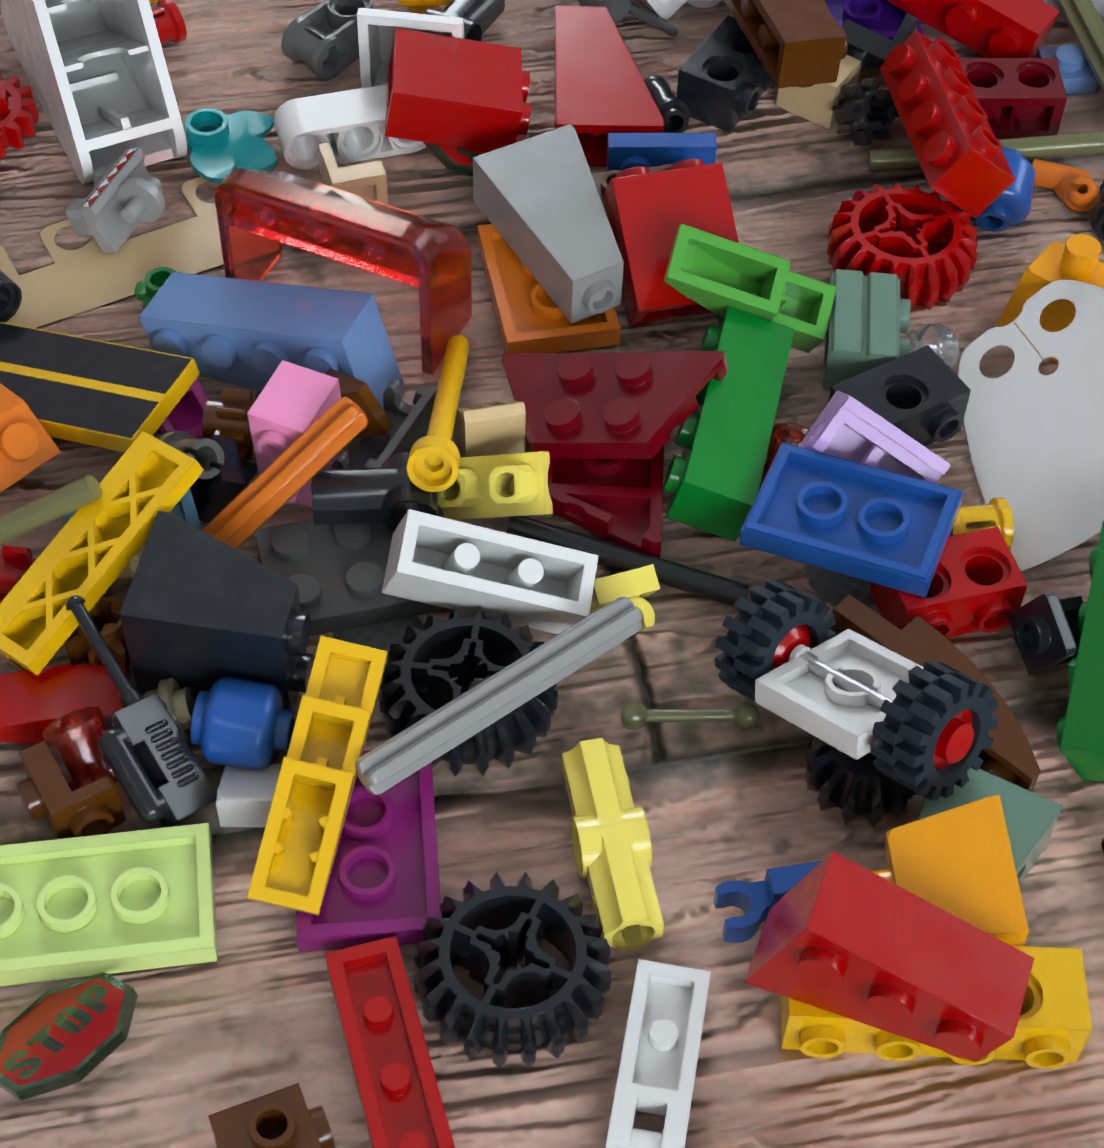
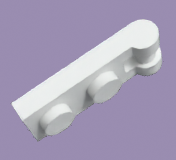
(659, 1054)

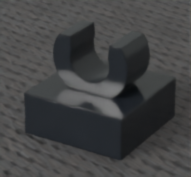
(234, 476)

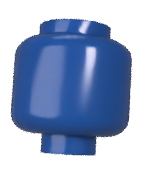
(1015, 201)
(241, 723)

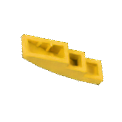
(318, 776)

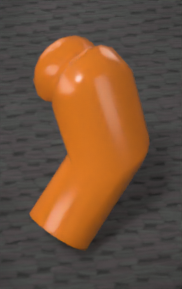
(1070, 183)

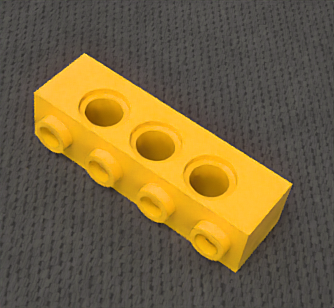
(1047, 1036)

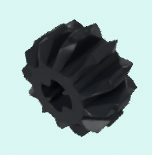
(852, 784)

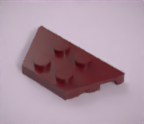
(608, 400)
(612, 498)

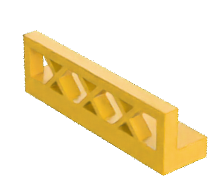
(92, 550)

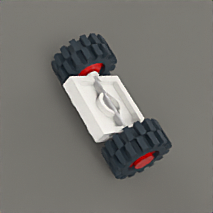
(856, 693)

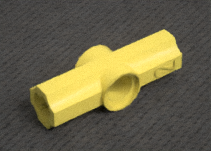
(612, 845)

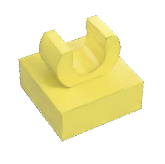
(634, 584)

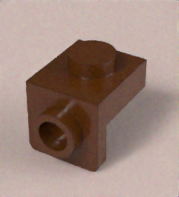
(69, 813)

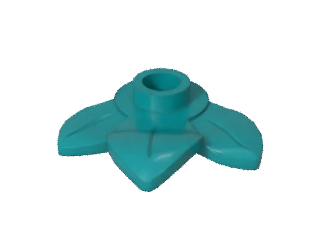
(228, 142)

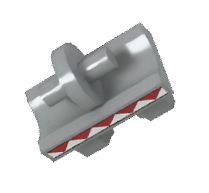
(120, 201)

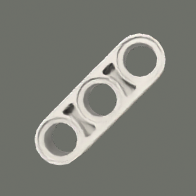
(346, 119)

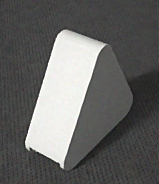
(98, 78)

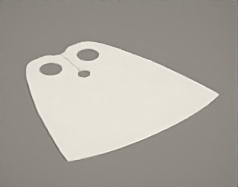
(1039, 433)

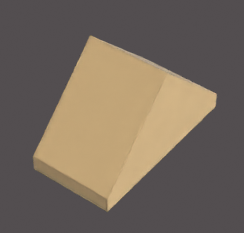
(490, 428)

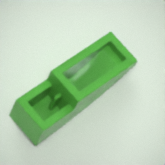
(735, 275)

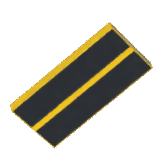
(92, 387)

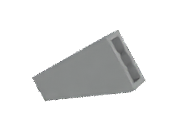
(553, 219)

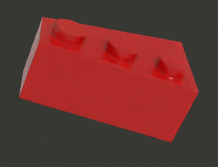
(890, 961)

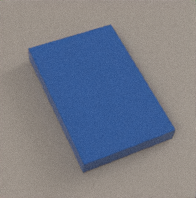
(852, 519)

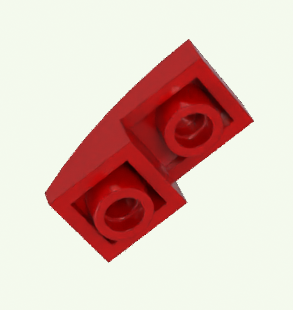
(36, 701)

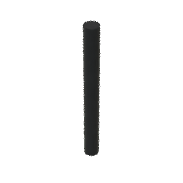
(626, 559)

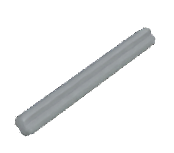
(497, 696)

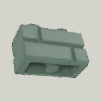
(864, 324)

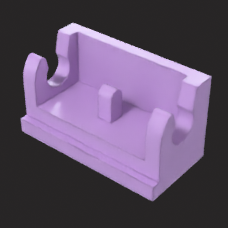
(862, 436)

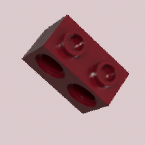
(1018, 94)

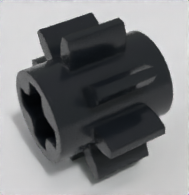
(865, 111)

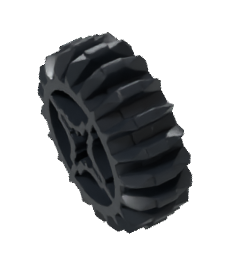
(439, 666)
(494, 933)

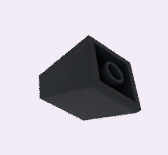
(212, 614)

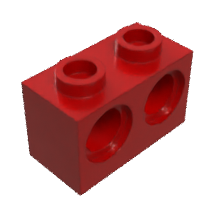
(970, 590)

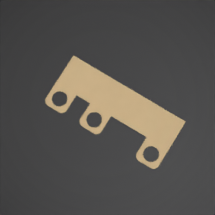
(90, 279)

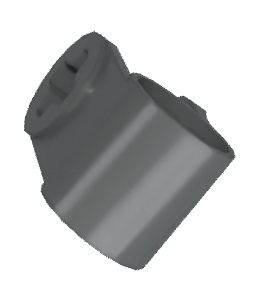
(330, 37)

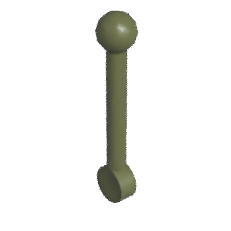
(635, 715)

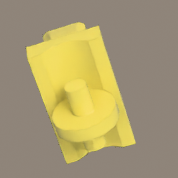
(499, 487)

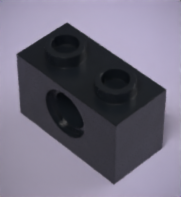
(913, 394)

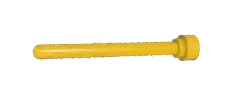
(435, 458)

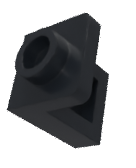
(872, 47)
(1047, 632)

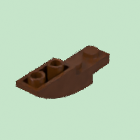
(1010, 751)

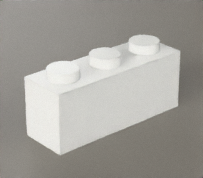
(502, 572)

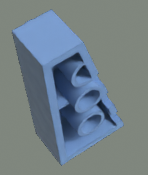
(248, 327)

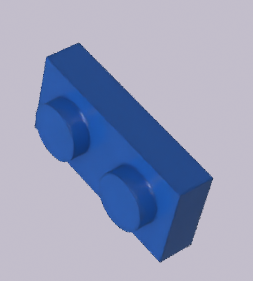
(658, 149)

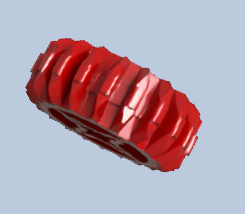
(908, 236)

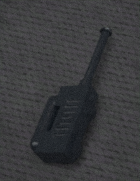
(146, 745)

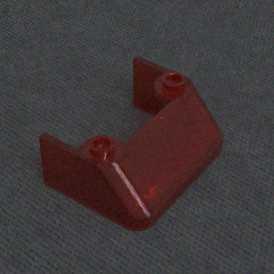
(274, 207)

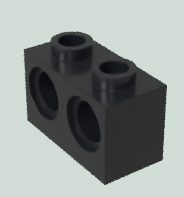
(723, 78)

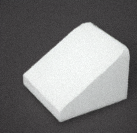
(246, 796)

